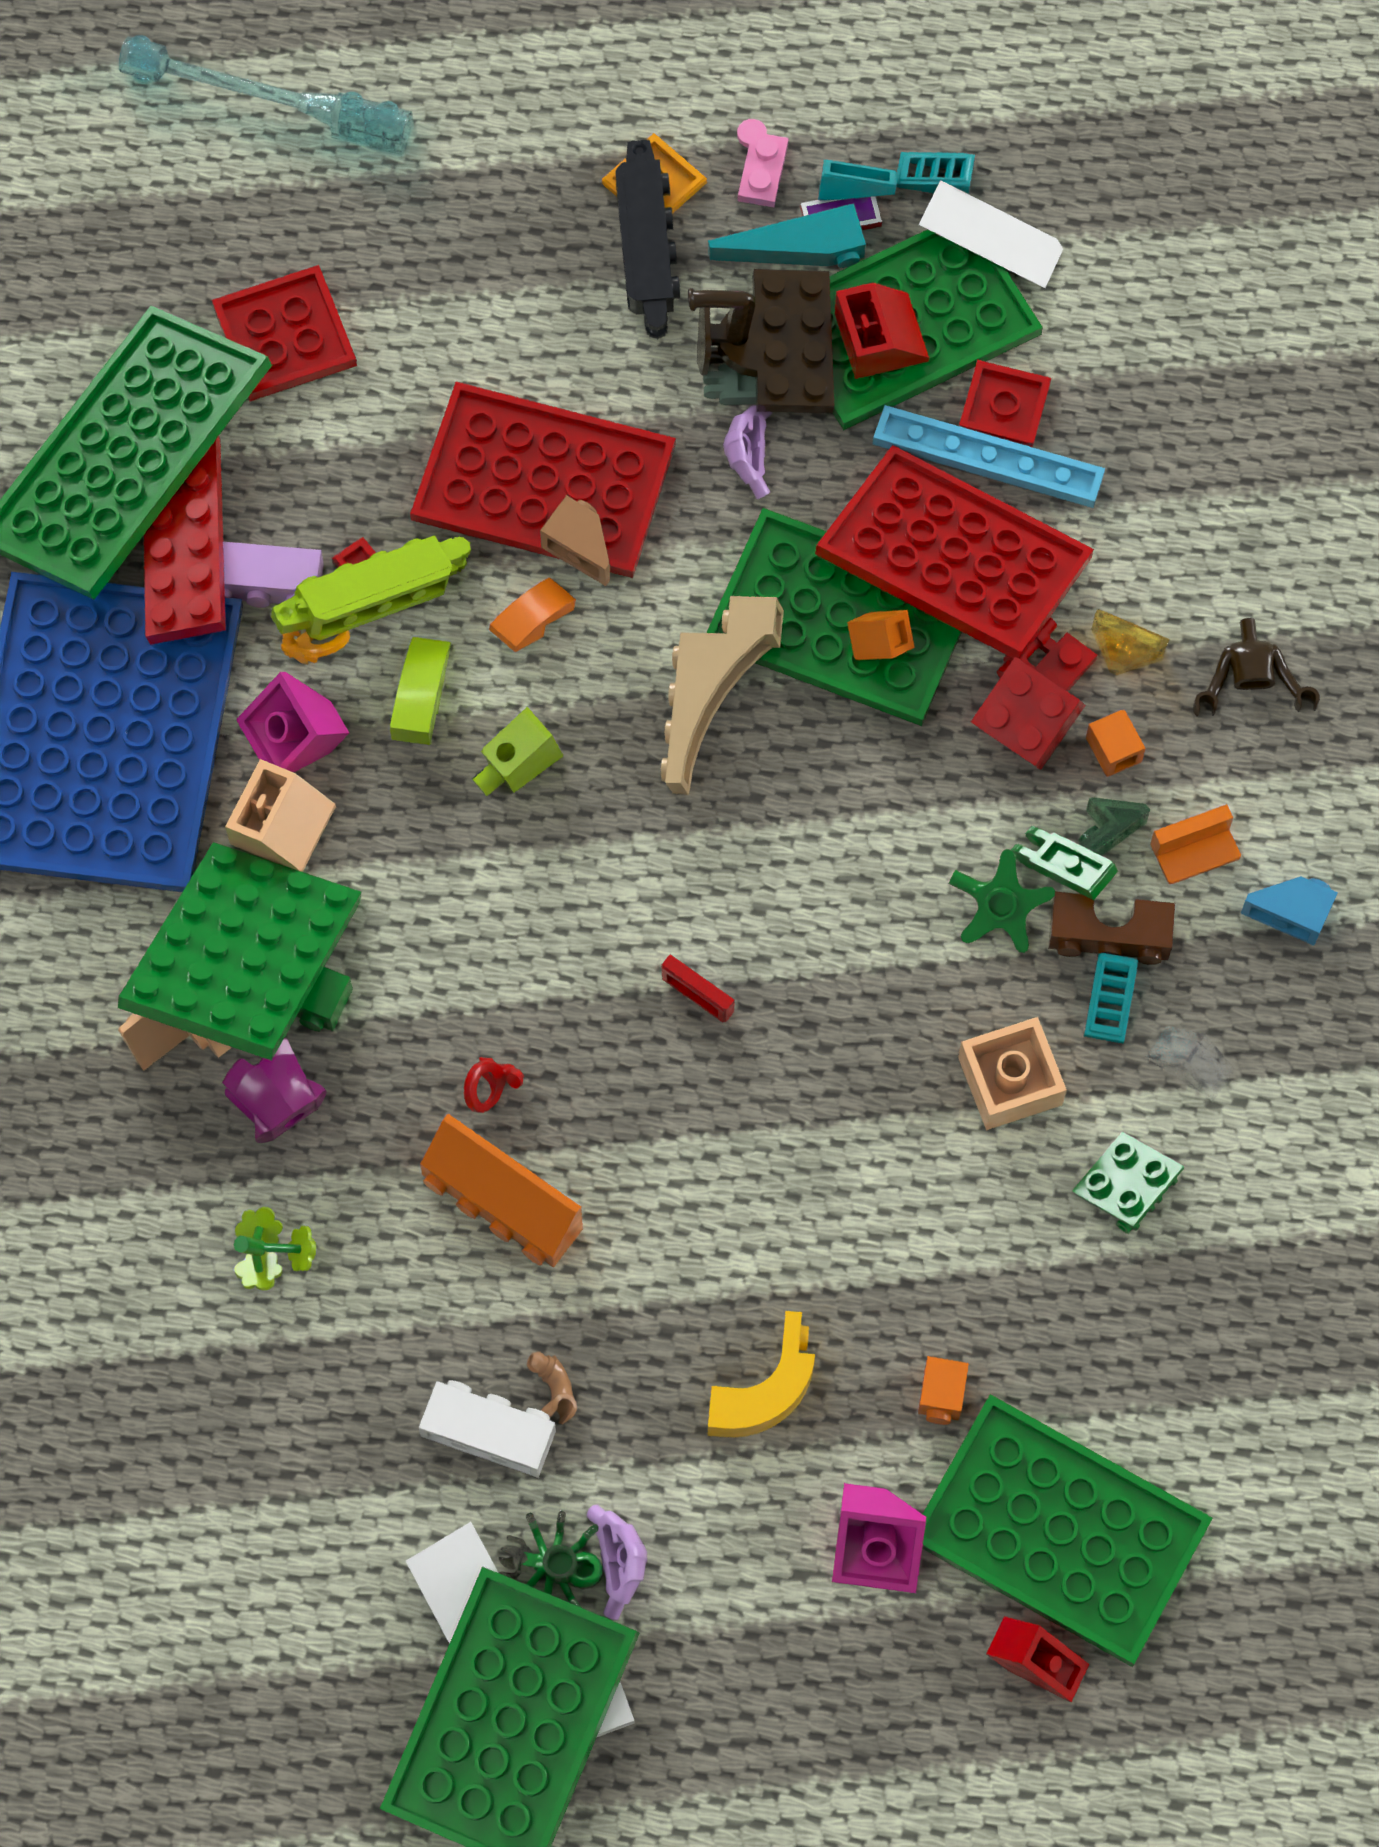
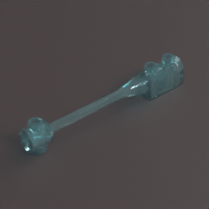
(348, 114)

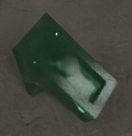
(1116, 823)

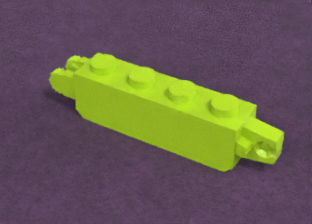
(372, 588)

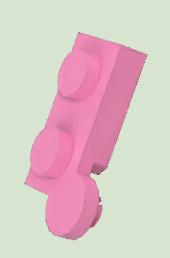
(762, 163)

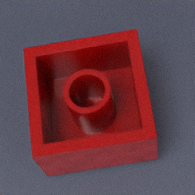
(1028, 713)

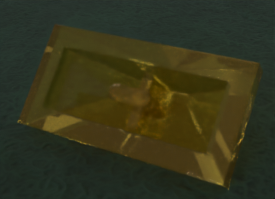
(1126, 644)

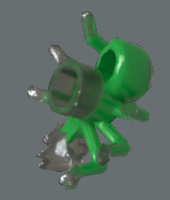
(557, 1562)

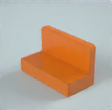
(1195, 845)

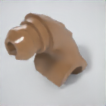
(560, 1386)

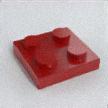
(1005, 402)

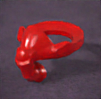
(496, 1075)

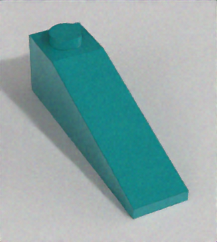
(810, 240)

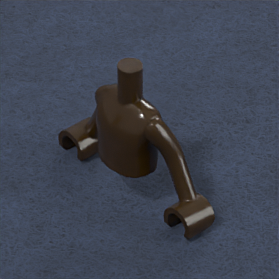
(1253, 670)

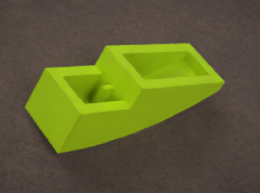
(419, 691)

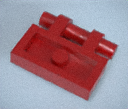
(1064, 659)

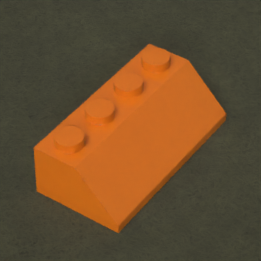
(501, 1192)

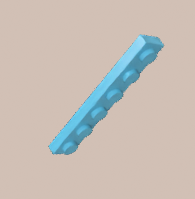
(989, 456)

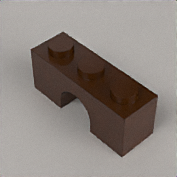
(1078, 930)

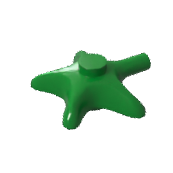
(1001, 902)

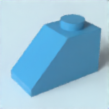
(1293, 907)

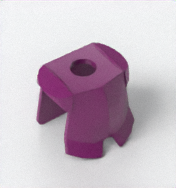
(273, 1092)

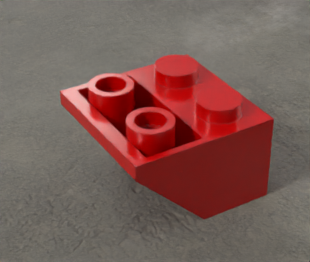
(879, 329)

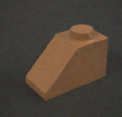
(577, 538)

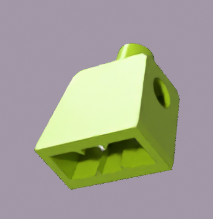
(517, 754)

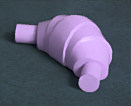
(746, 448)
(621, 1556)

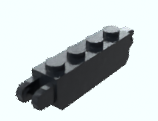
(644, 237)

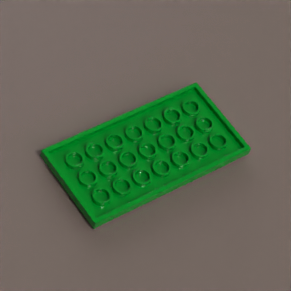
(125, 450)

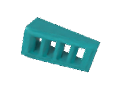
(949, 161)
(850, 181)
(1118, 965)

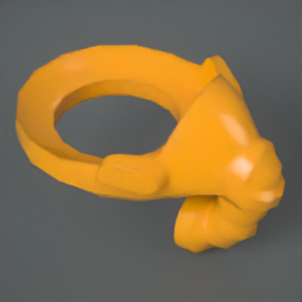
(305, 651)

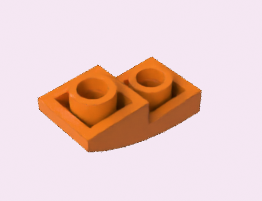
(530, 613)

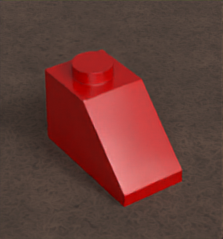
(1037, 1657)

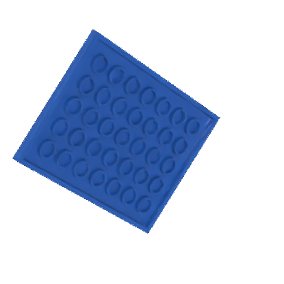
(105, 735)

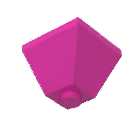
(291, 724)
(878, 1540)

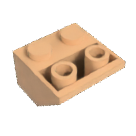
(279, 817)

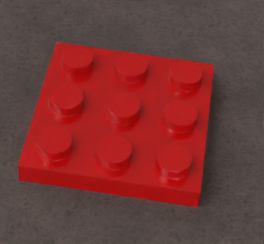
(292, 325)

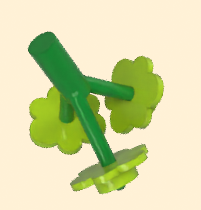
(259, 1240)

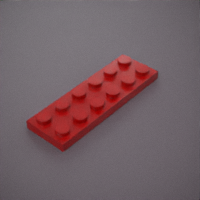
(187, 558)

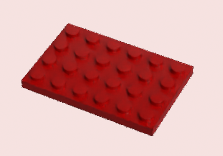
(512, 462)
(954, 552)

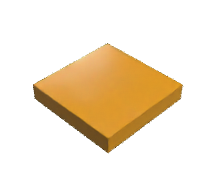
(683, 177)

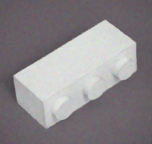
(488, 1427)

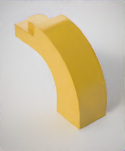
(760, 1407)

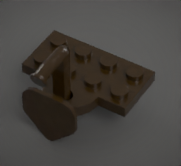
(775, 336)

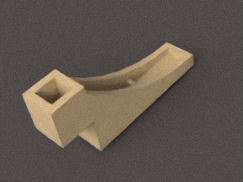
(707, 671)

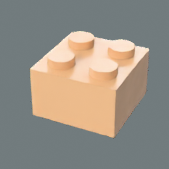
(1012, 1073)

